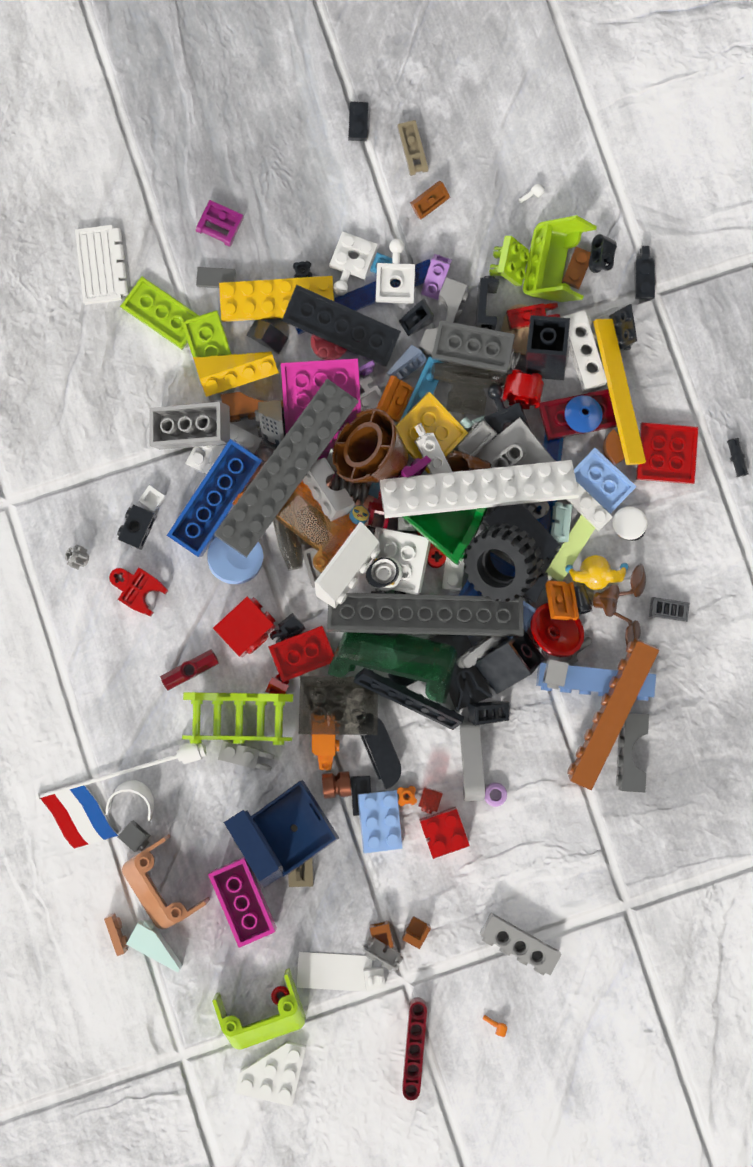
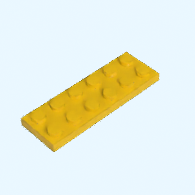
(266, 297)

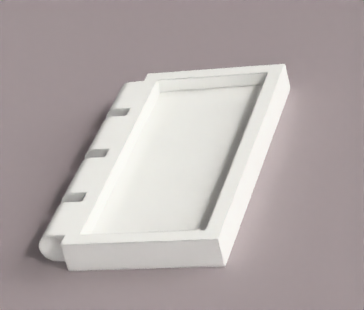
(99, 264)

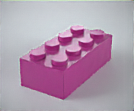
(242, 902)

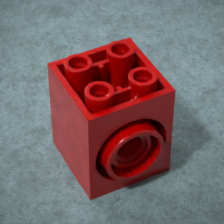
(245, 627)

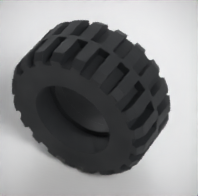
(517, 547)

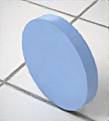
(232, 566)

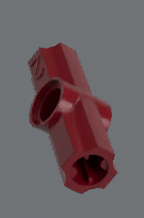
(178, 675)

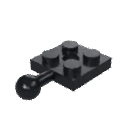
(503, 415)

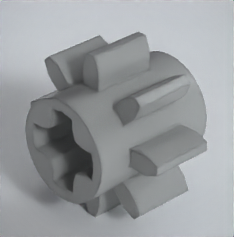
(77, 557)

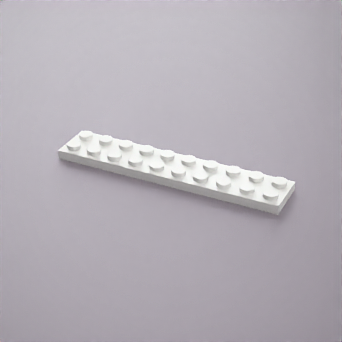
(478, 488)

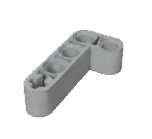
(510, 460)
(472, 762)

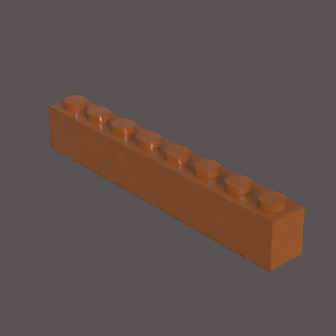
(612, 713)

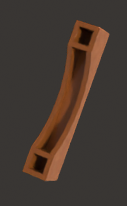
(241, 406)

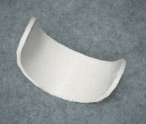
(136, 787)

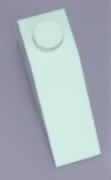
(150, 942)

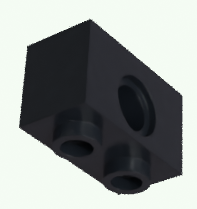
(138, 538)

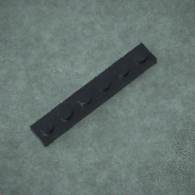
(408, 698)

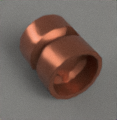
(336, 784)

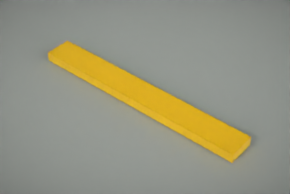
(619, 392)

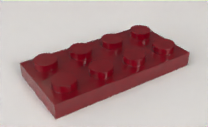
(554, 418)

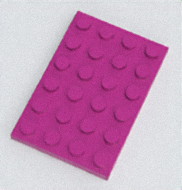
(304, 380)

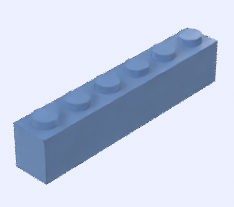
(594, 680)

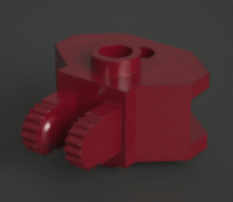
(376, 507)

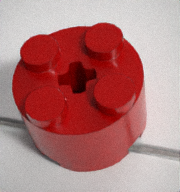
(523, 389)

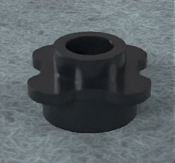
(298, 266)

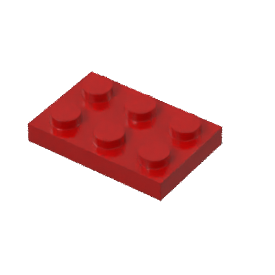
(301, 654)

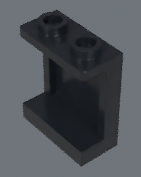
(486, 285)

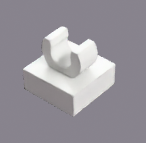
(374, 978)

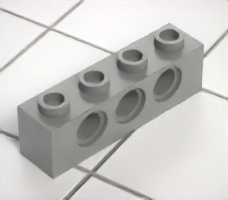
(543, 965)

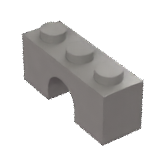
(333, 503)

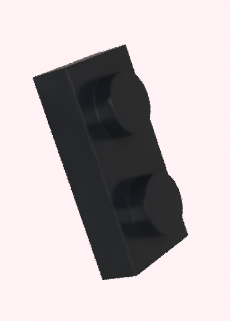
(358, 121)

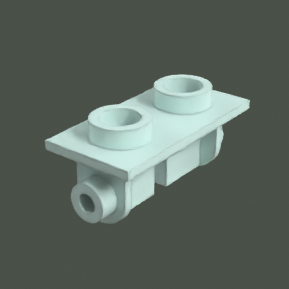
(562, 517)

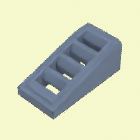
(407, 363)

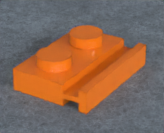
(395, 398)
(562, 600)

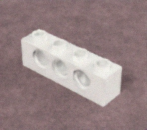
(587, 380)

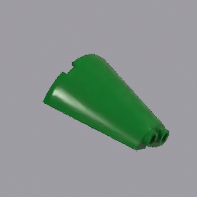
(449, 530)

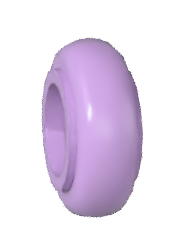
(495, 803)

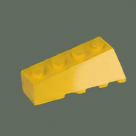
(233, 370)

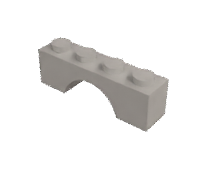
(451, 296)

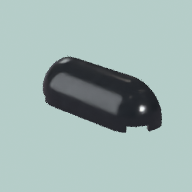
(383, 756)

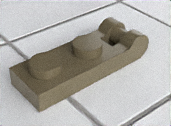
(412, 147)

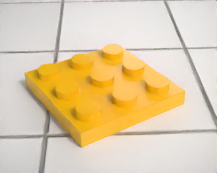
(434, 420)

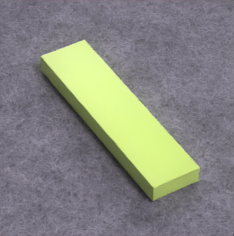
(570, 550)

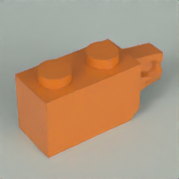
(325, 748)

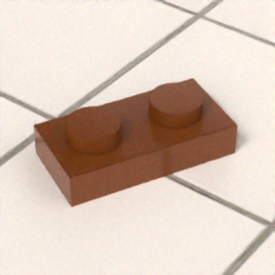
(430, 200)
(577, 268)

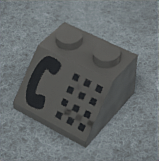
(271, 423)

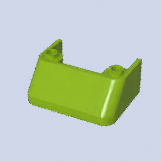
(548, 258)
(290, 1018)

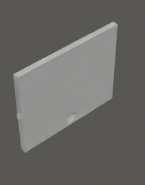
(516, 433)

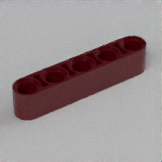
(414, 1058)

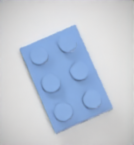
(603, 480)
(379, 821)

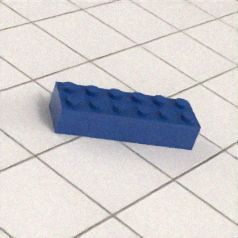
(214, 497)

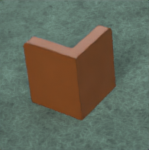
(382, 932)
(416, 932)

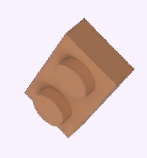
(114, 928)

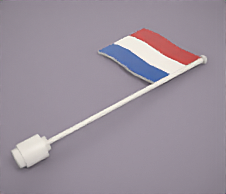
(80, 813)

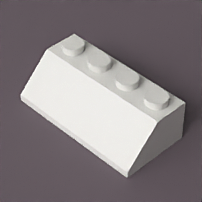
(347, 566)

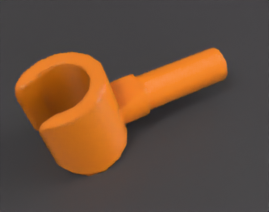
(501, 1028)

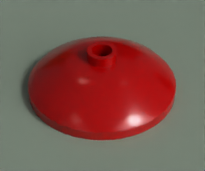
(567, 634)

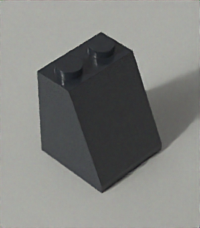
(510, 662)

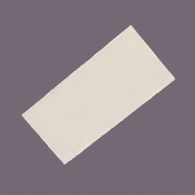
(332, 971)

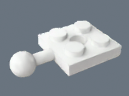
(356, 267)
(403, 272)

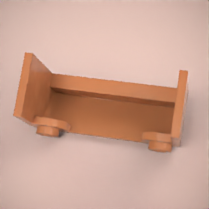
(161, 914)

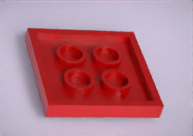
(668, 453)

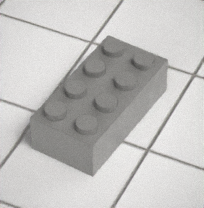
(189, 425)

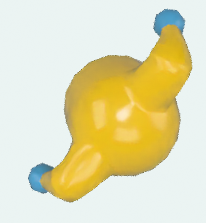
(597, 573)

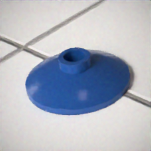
(579, 421)

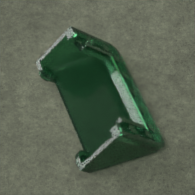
(399, 656)

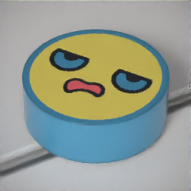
(359, 514)

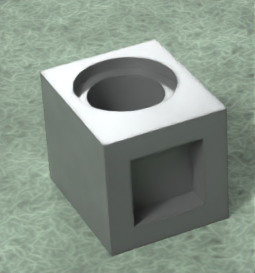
(134, 836)

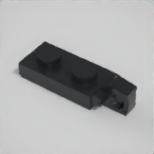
(644, 275)

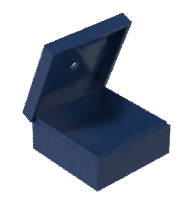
(268, 838)

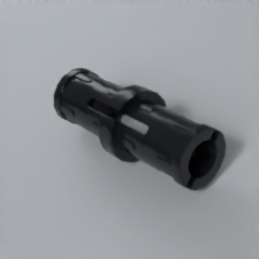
(737, 457)

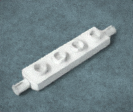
(429, 446)

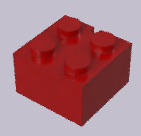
(445, 832)

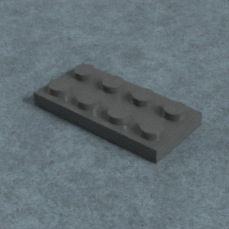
(473, 346)

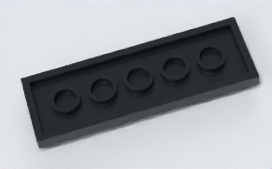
(341, 325)

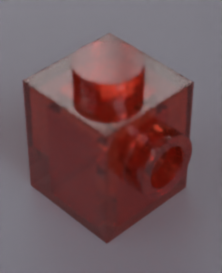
(429, 800)

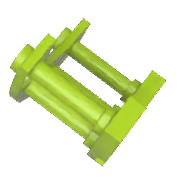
(239, 700)

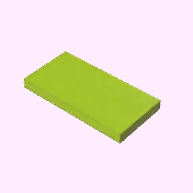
(158, 311)

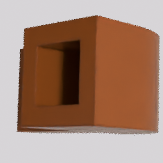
(612, 448)

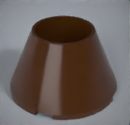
(369, 448)

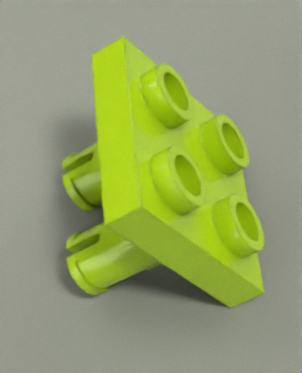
(512, 261)

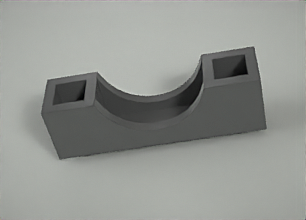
(630, 776)

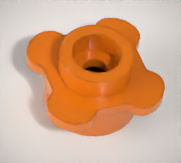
(402, 792)

